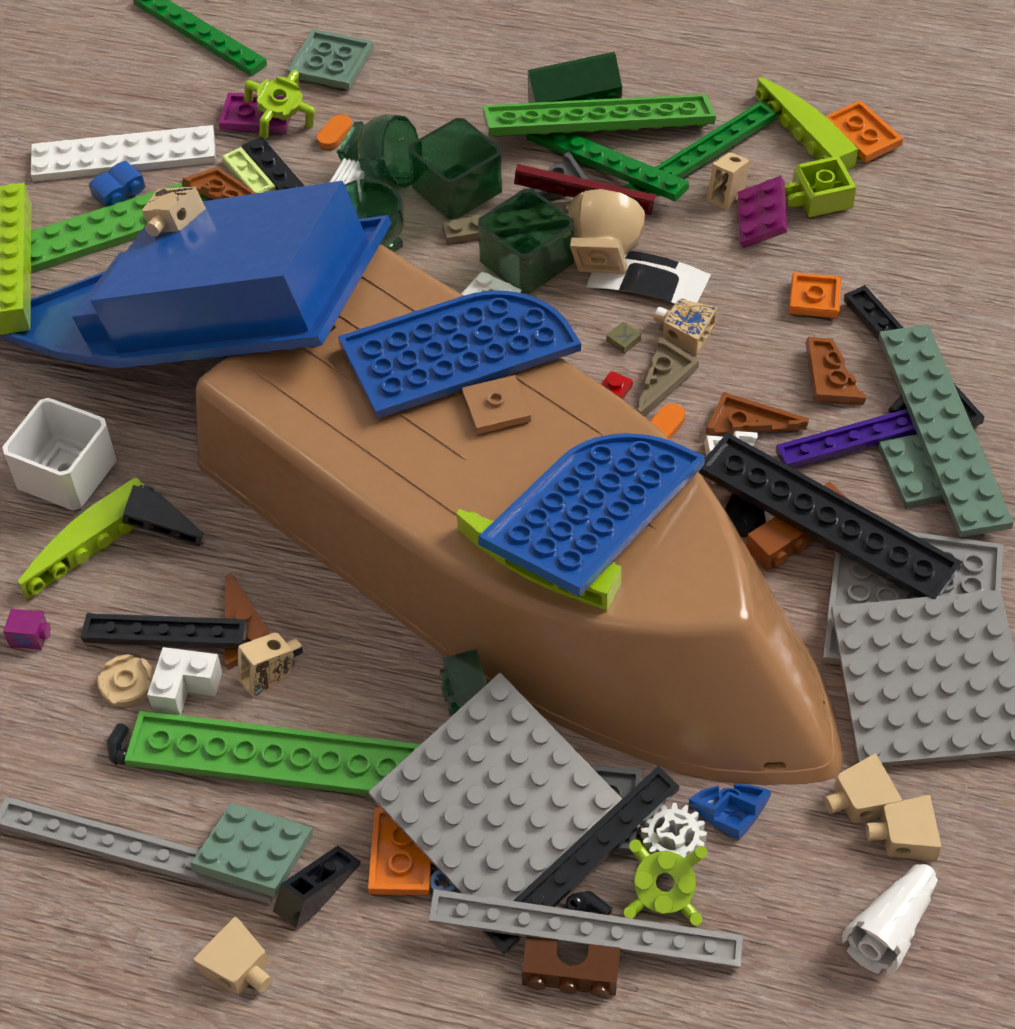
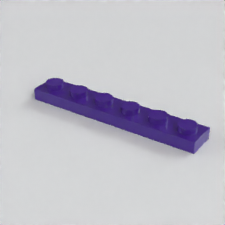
(845, 439)

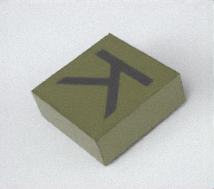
(623, 337)

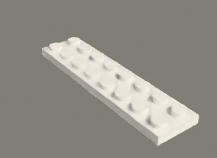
(141, 150)

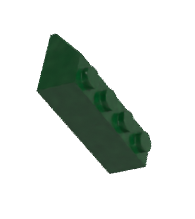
(576, 80)

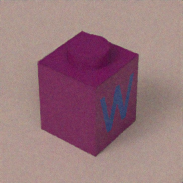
(26, 629)

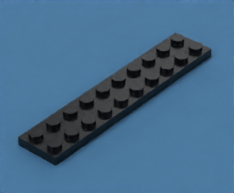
(830, 518)

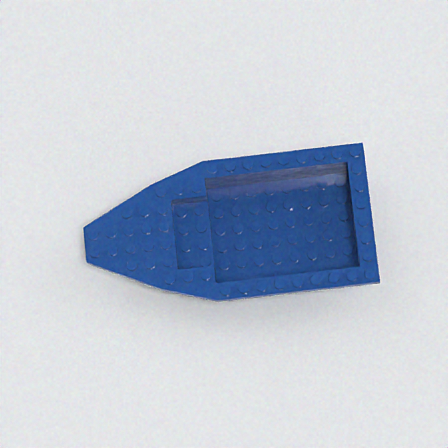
(231, 282)

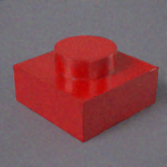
(617, 384)

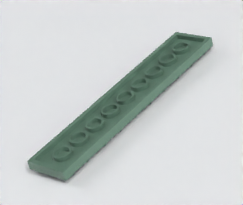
(945, 432)

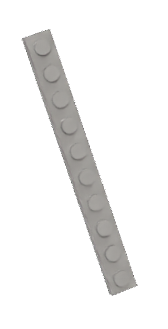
(111, 843)
(586, 928)

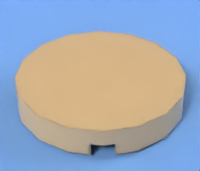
(125, 680)

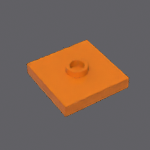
(815, 295)

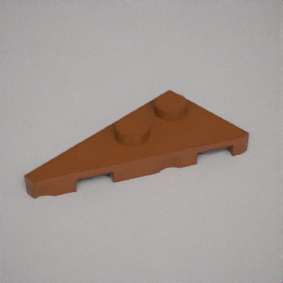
(744, 415)
(239, 607)

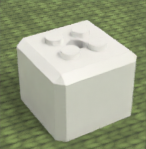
(60, 453)

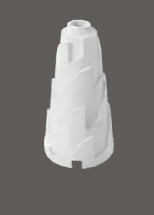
(884, 930)

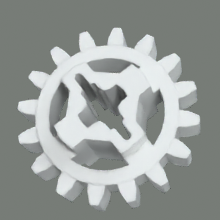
(676, 831)

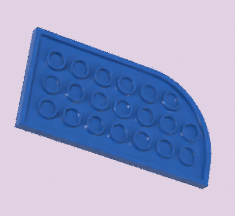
(454, 347)
(590, 506)

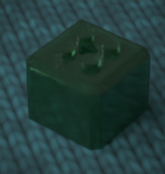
(456, 168)
(526, 240)

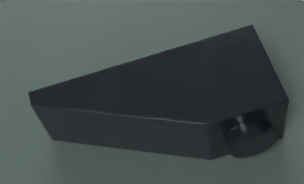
(156, 514)
(313, 886)

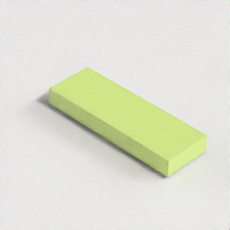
(247, 171)

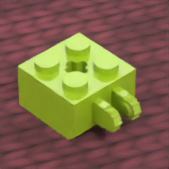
(821, 187)

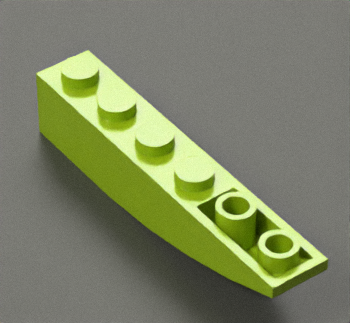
(807, 124)
(79, 541)
(598, 594)

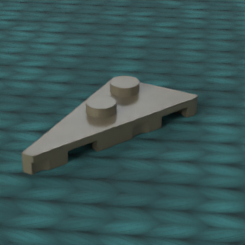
(668, 370)

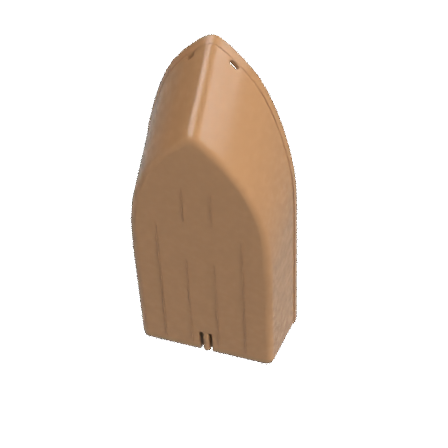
(678, 671)

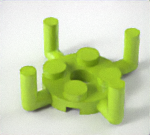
(277, 108)
(684, 882)

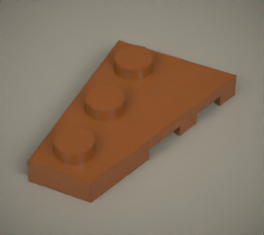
(216, 184)
(829, 375)

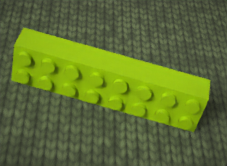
(15, 258)

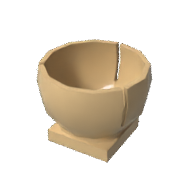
(604, 230)

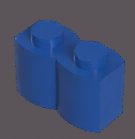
(117, 184)

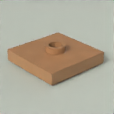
(496, 404)

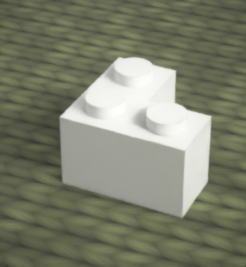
(182, 673)

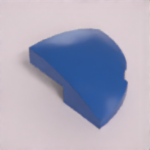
(731, 808)

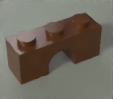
(594, 975)

